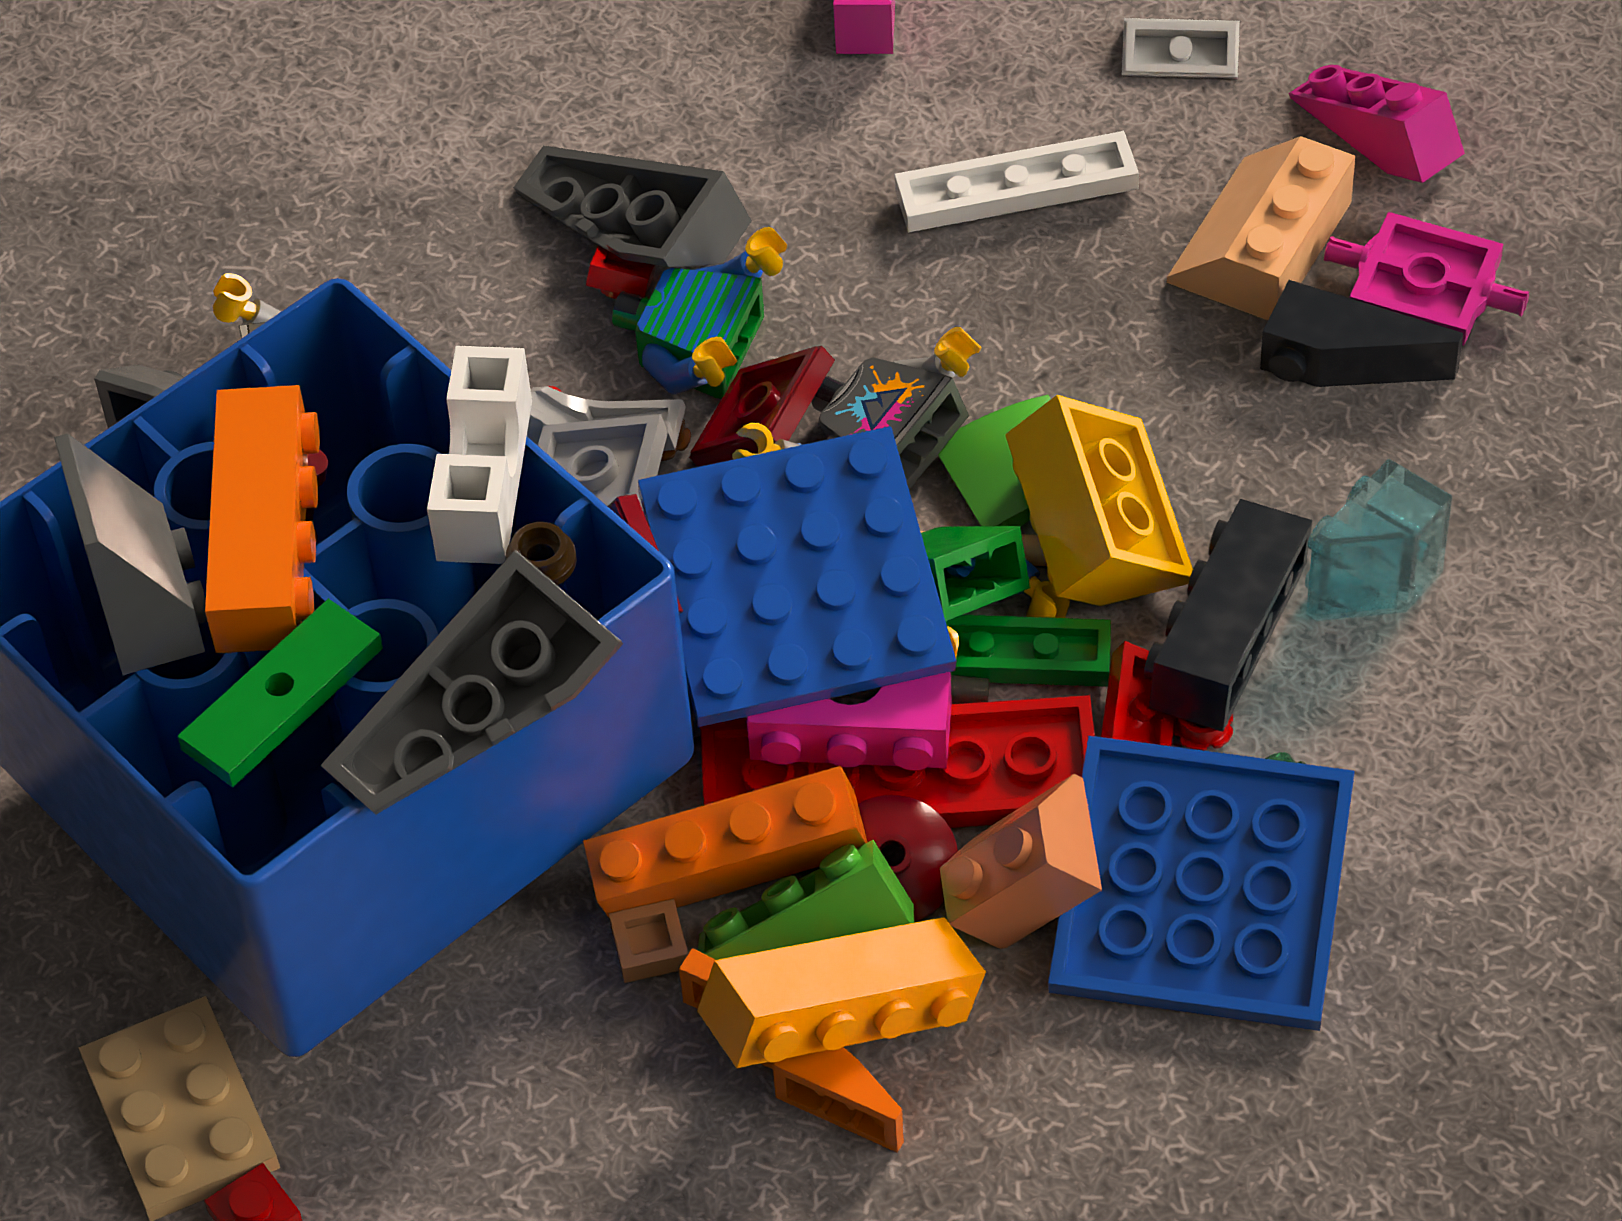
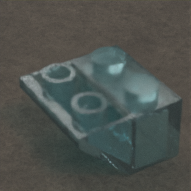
(1378, 546)

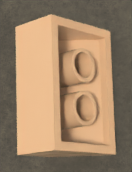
(1267, 225)

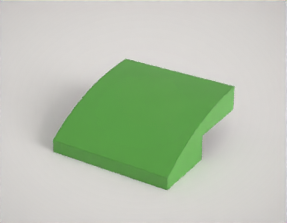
(983, 465)

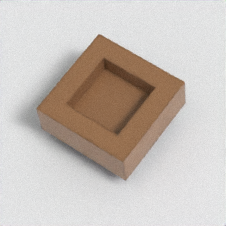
(648, 940)

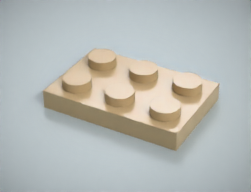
(177, 1107)

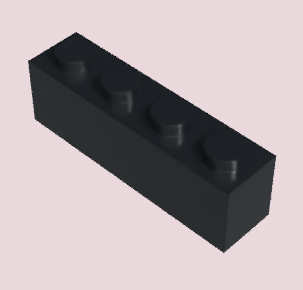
(1228, 614)

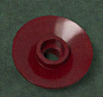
(921, 836)

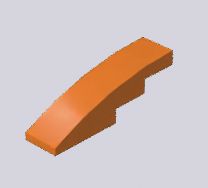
(822, 1082)

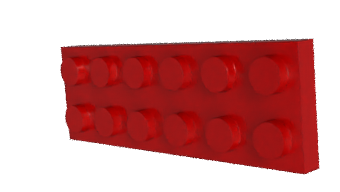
(995, 763)

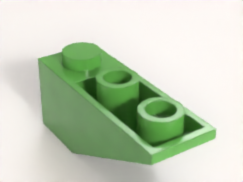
(843, 897)

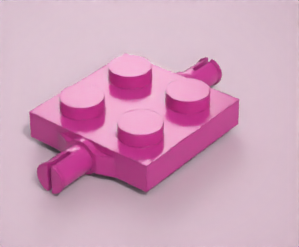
(1428, 273)

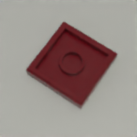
(766, 394)

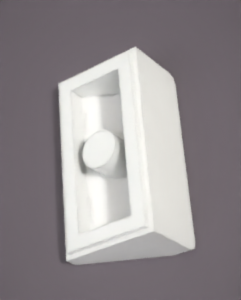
(1180, 48)

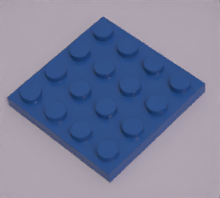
(798, 576)
(1210, 883)

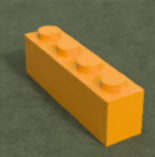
(840, 992)

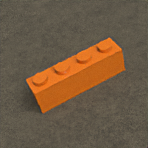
(260, 517)
(726, 843)

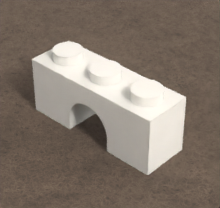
(480, 477)

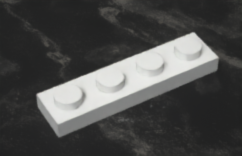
(1016, 181)

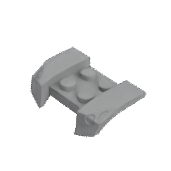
(605, 441)

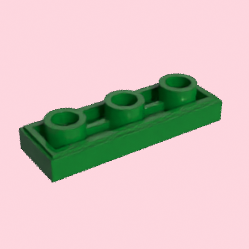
(280, 692)

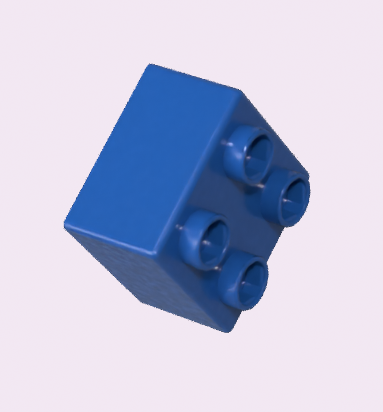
(287, 878)

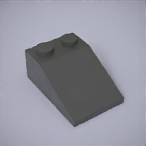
(134, 562)

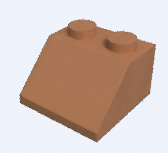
(1024, 868)

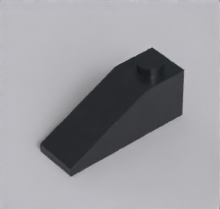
(1348, 342)

